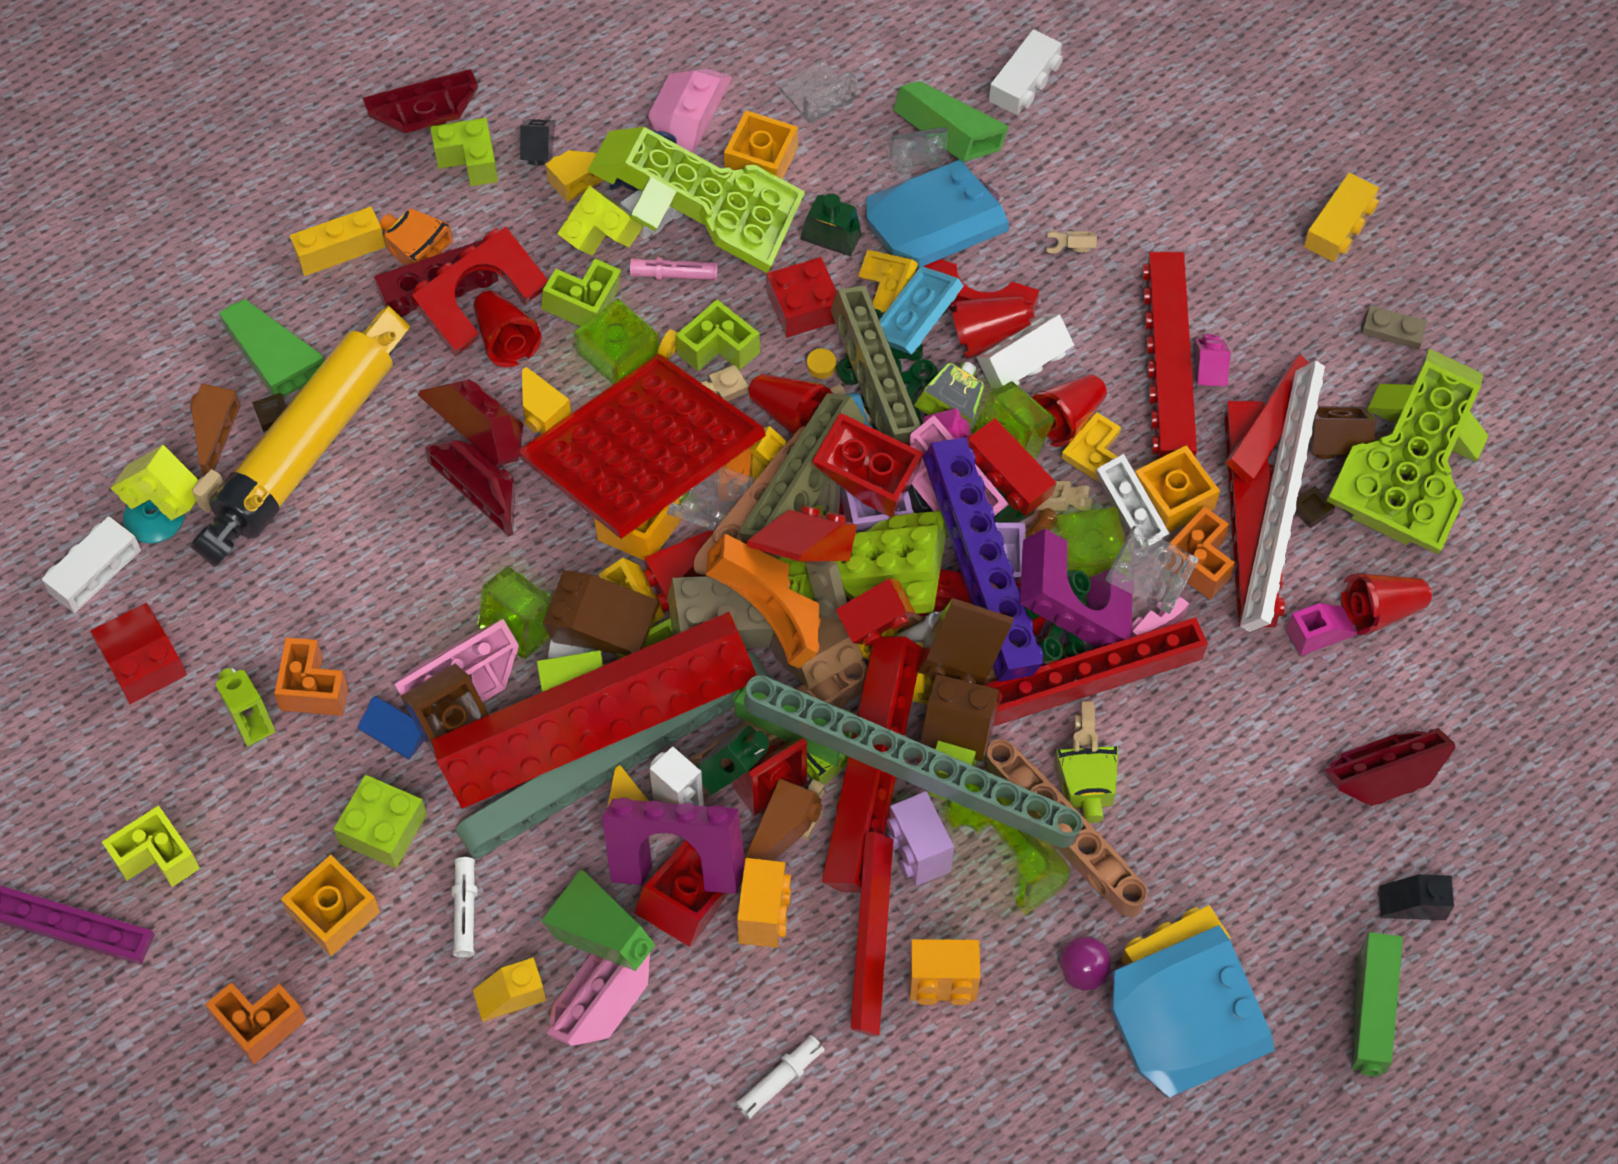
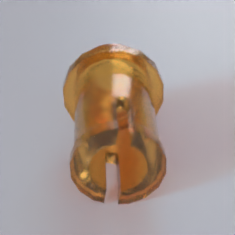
(1045, 519)

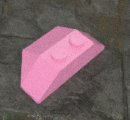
(688, 105)
(921, 439)
(483, 655)
(596, 1001)

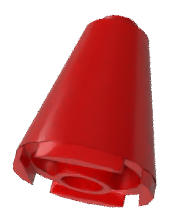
(989, 321)
(505, 330)
(787, 399)
(1071, 406)
(1381, 600)

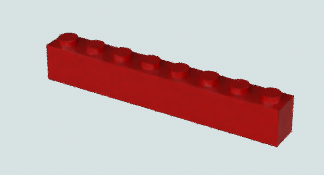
(1170, 353)
(1247, 505)
(1100, 670)
(865, 789)

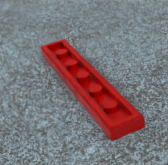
(1265, 428)
(872, 934)

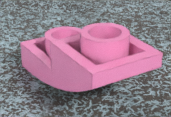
(1153, 621)

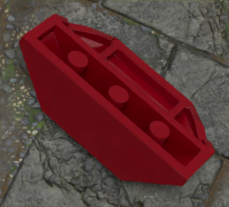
(424, 102)
(478, 419)
(476, 479)
(1390, 766)

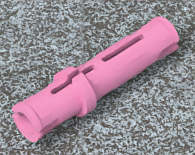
(673, 269)

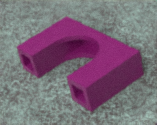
(1049, 594)
(710, 830)

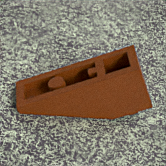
(213, 417)
(784, 821)

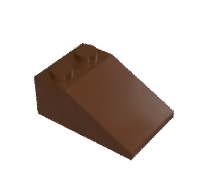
(599, 614)
(964, 643)
(444, 703)

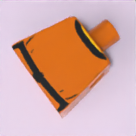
(415, 236)

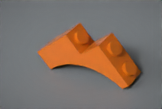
(766, 586)

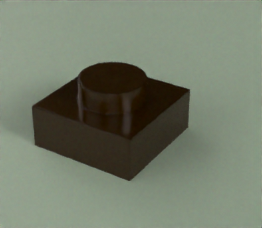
(269, 410)
(1313, 507)

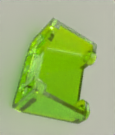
(1038, 864)

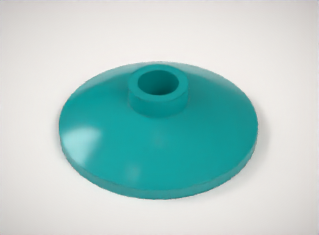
(150, 527)

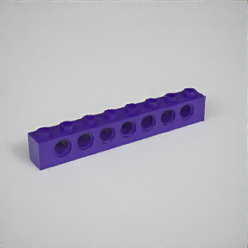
(941, 461)

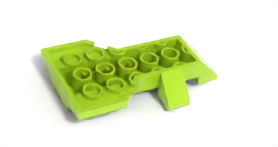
(741, 208)
(1434, 420)
(897, 548)

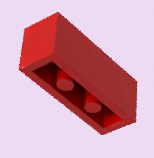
(1011, 467)

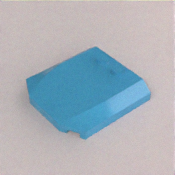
(935, 214)
(1189, 1013)

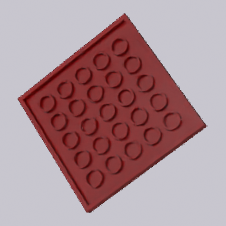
(641, 445)

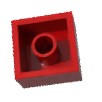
(802, 296)

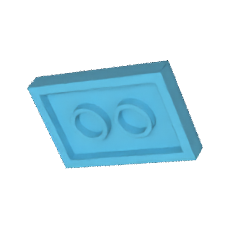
(918, 308)

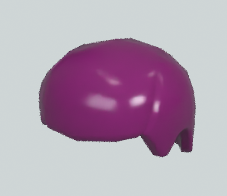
(1085, 963)

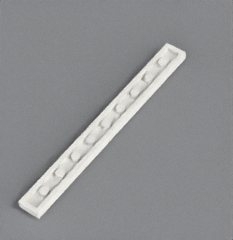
(1282, 497)

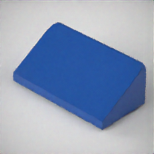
(391, 728)

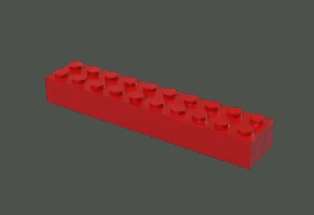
(594, 710)

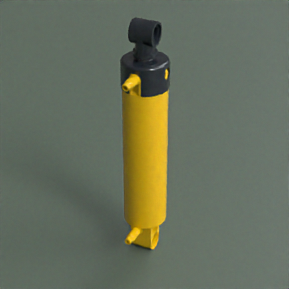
(300, 436)

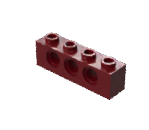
(395, 284)

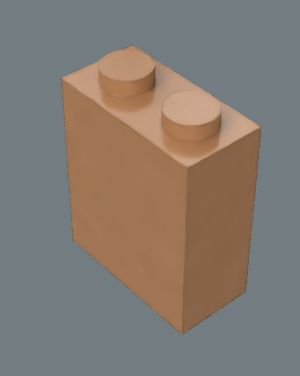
(833, 656)

